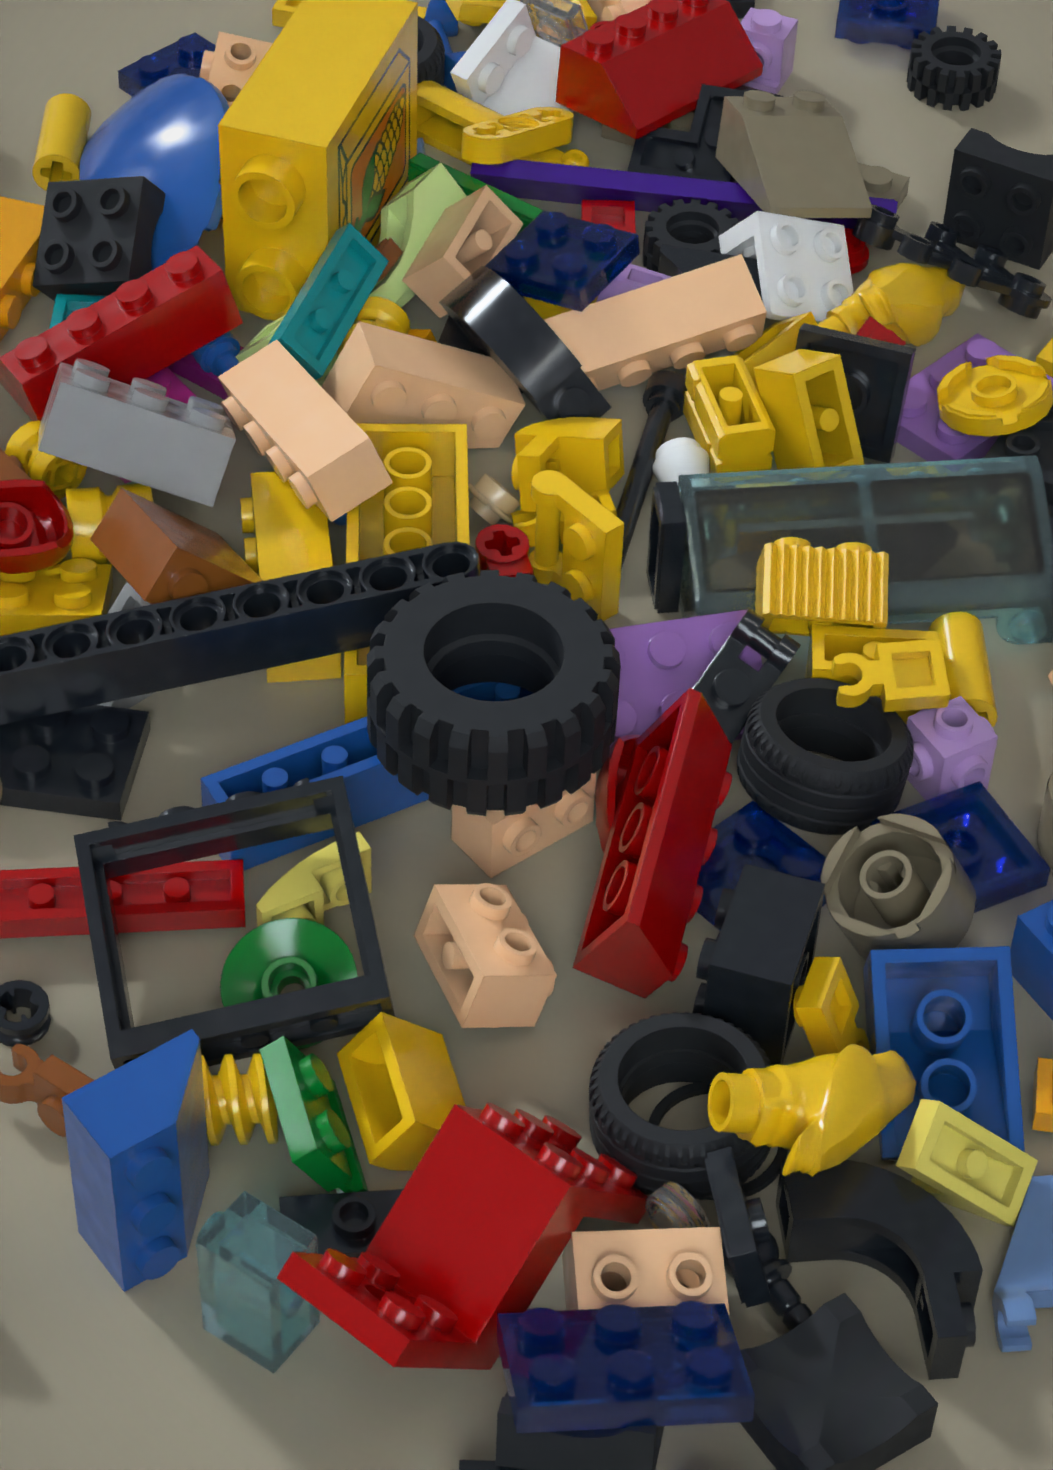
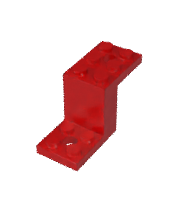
(467, 1239)

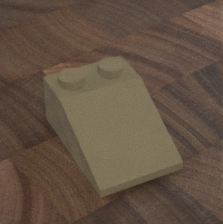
(792, 155)

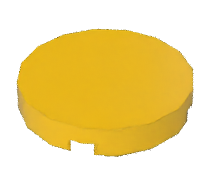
(995, 397)

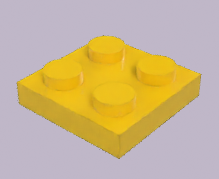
(54, 595)

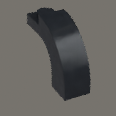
(523, 346)
(899, 1230)

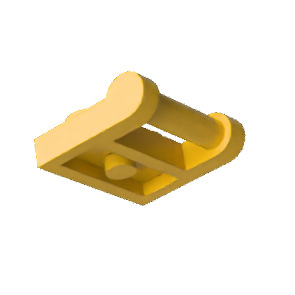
(590, 543)

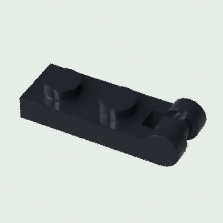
(733, 685)

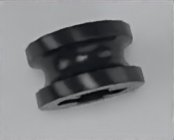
(28, 995)

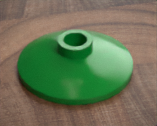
(283, 955)

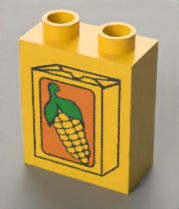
(316, 143)

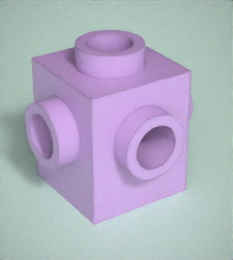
(950, 748)

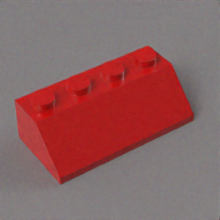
(653, 63)
(130, 331)
(657, 850)

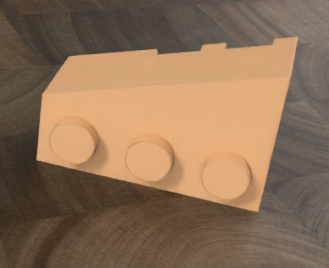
(417, 381)

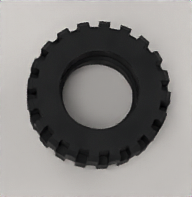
(492, 750)

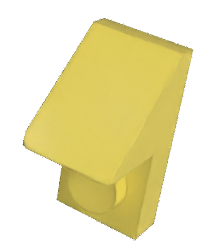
(965, 1163)

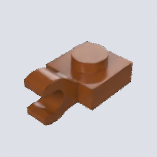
(41, 1083)

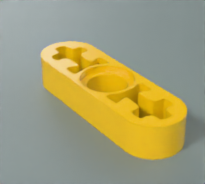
(517, 135)

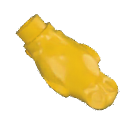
(902, 299)
(815, 1106)

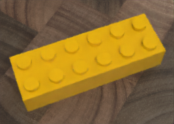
(416, 511)

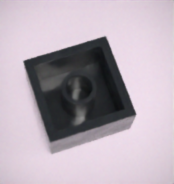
(760, 955)

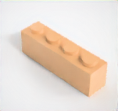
(664, 324)
(302, 432)

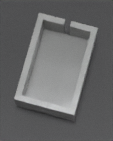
(137, 432)

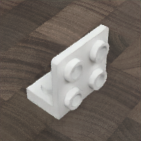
(509, 65)
(798, 262)

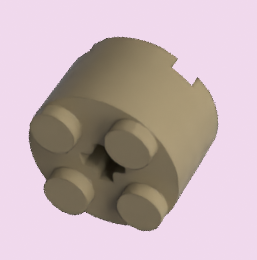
(897, 887)

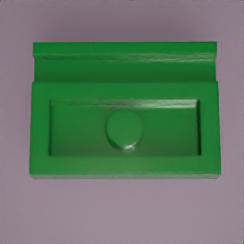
(312, 1117)

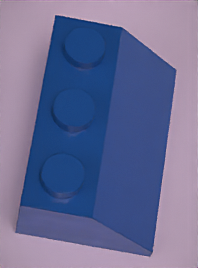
(140, 1160)

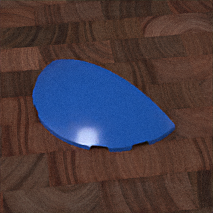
(173, 142)

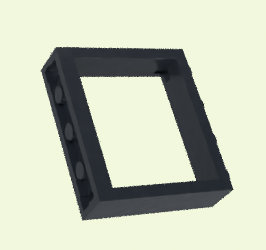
(214, 829)

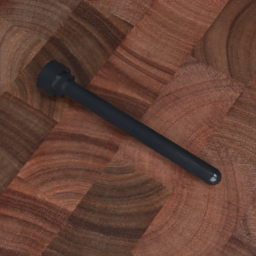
(663, 404)

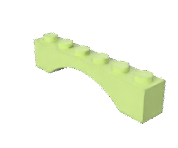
(408, 221)

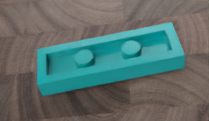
(330, 300)

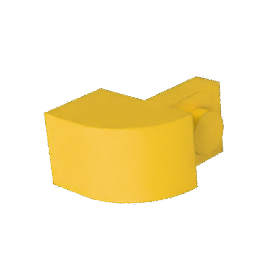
(579, 447)

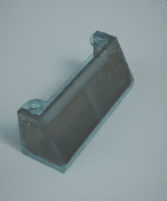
(953, 529)

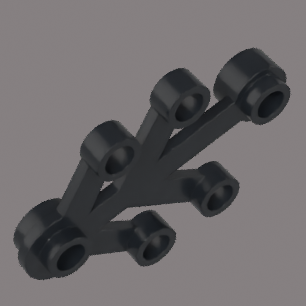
(938, 248)

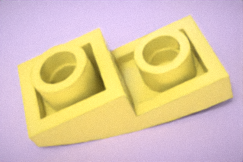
(311, 886)

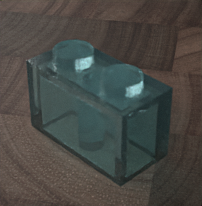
(239, 1285)

